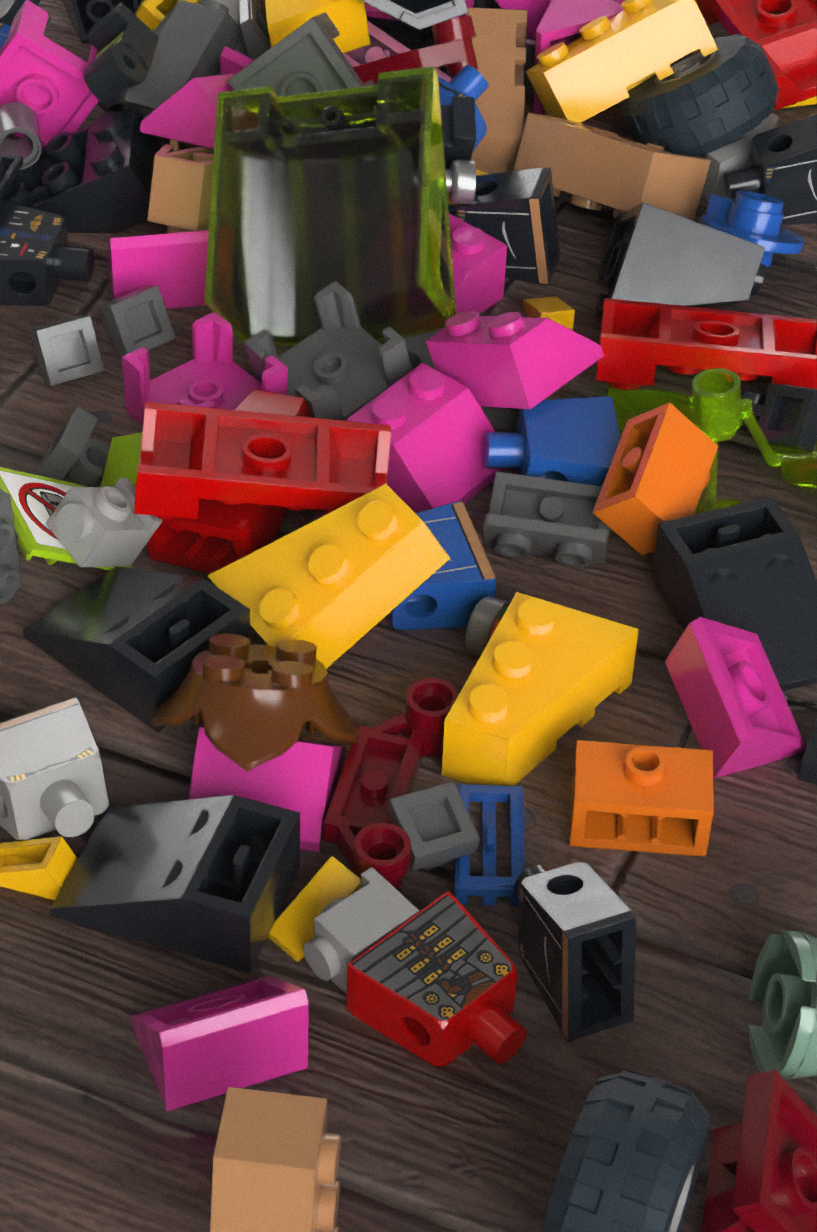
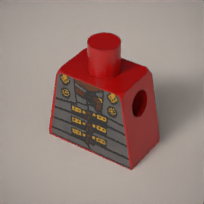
(438, 987)

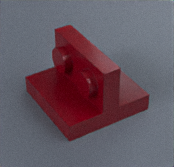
(765, 1165)

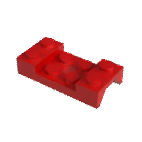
(786, 39)
(690, 339)
(223, 456)

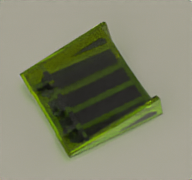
(329, 194)

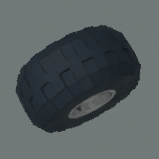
(704, 100)
(630, 1158)

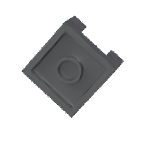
(302, 63)
(338, 364)

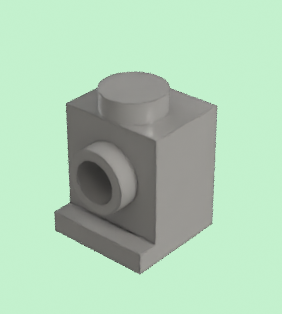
(101, 525)
(354, 925)

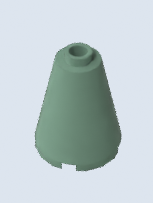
(788, 992)

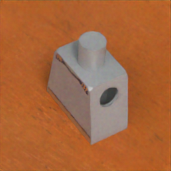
(50, 773)

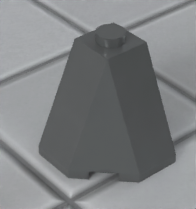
(186, 49)

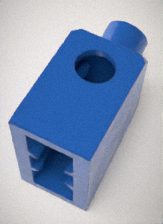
(559, 441)

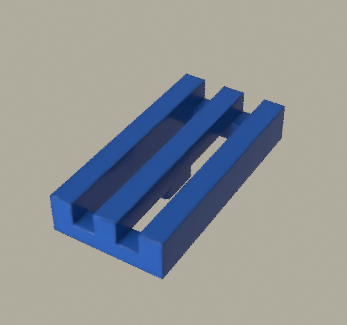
(489, 885)

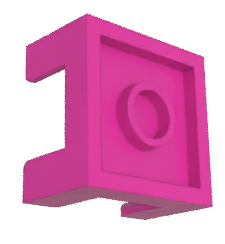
(44, 75)
(204, 381)

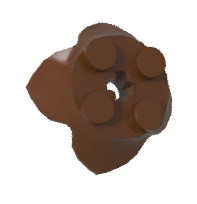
(257, 698)

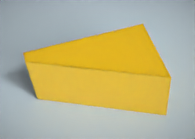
(550, 308)
(36, 865)
(297, 922)

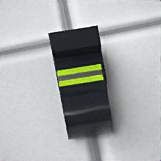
(122, 54)

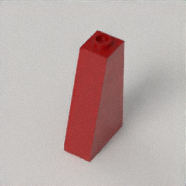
(224, 530)

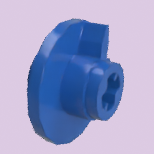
(754, 219)

